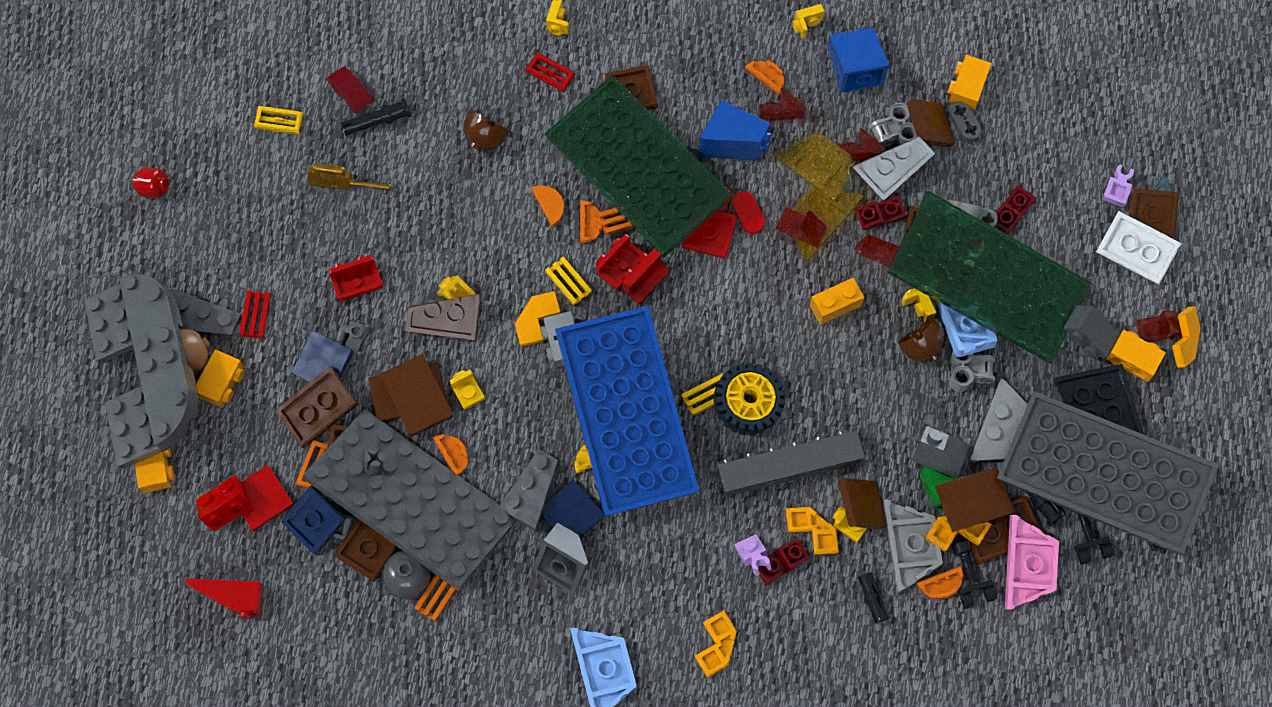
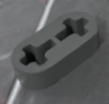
(969, 119)

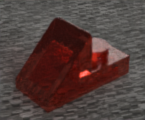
(787, 109)
(866, 149)
(805, 228)
(1159, 327)

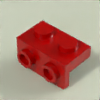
(618, 261)
(645, 277)
(355, 278)
(223, 504)

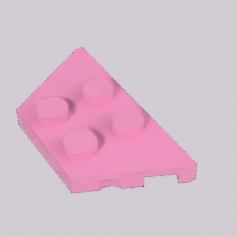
(1030, 563)

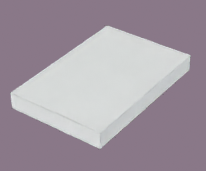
(1138, 247)

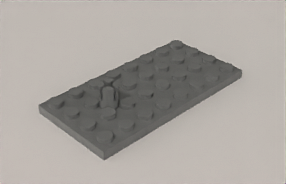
(1108, 473)
(410, 499)

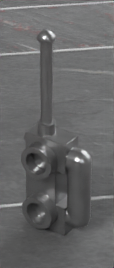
(357, 335)

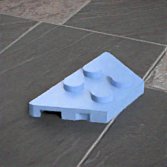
(964, 334)
(604, 667)

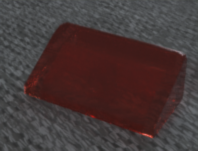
(876, 250)

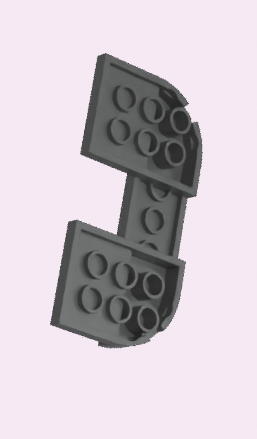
(144, 318)

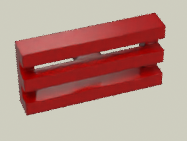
(566, 81)
(258, 295)

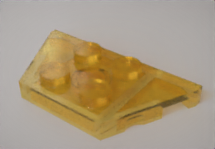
(818, 163)
(828, 211)

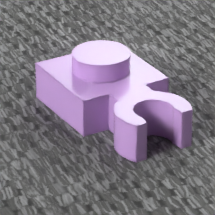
(1118, 188)
(753, 553)

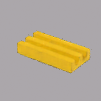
(278, 128)
(556, 266)
(686, 395)

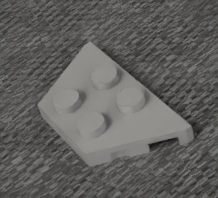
(999, 425)
(910, 552)

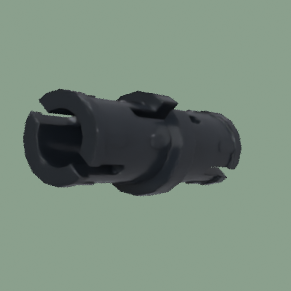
(873, 597)

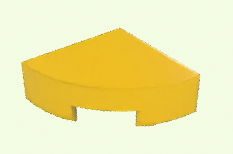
(582, 460)

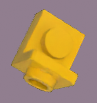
(809, 16)
(555, 18)
(454, 288)
(923, 306)
(466, 389)
(842, 525)

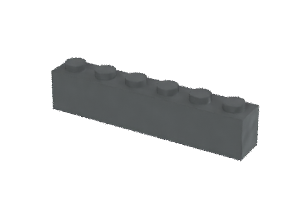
(790, 463)

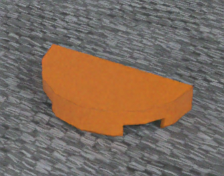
(767, 73)
(550, 203)
(589, 222)
(453, 452)
(942, 585)

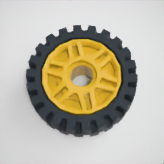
(746, 416)

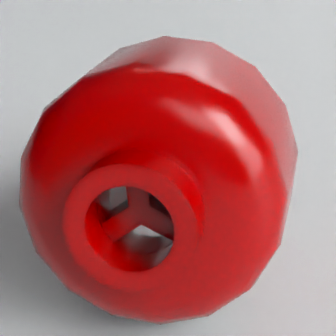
(150, 182)

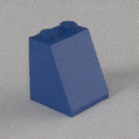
(857, 59)
(734, 134)

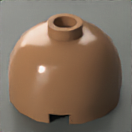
(195, 349)

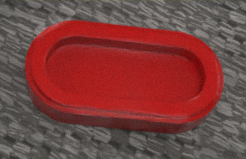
(748, 212)

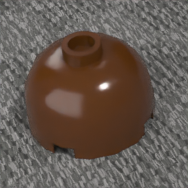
(483, 132)
(924, 342)

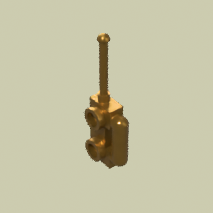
(336, 177)

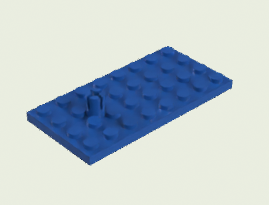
(626, 411)

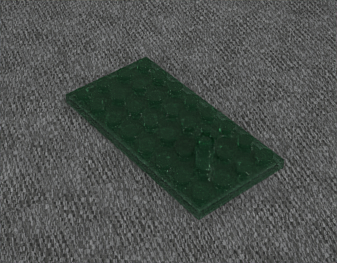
(638, 166)
(988, 277)

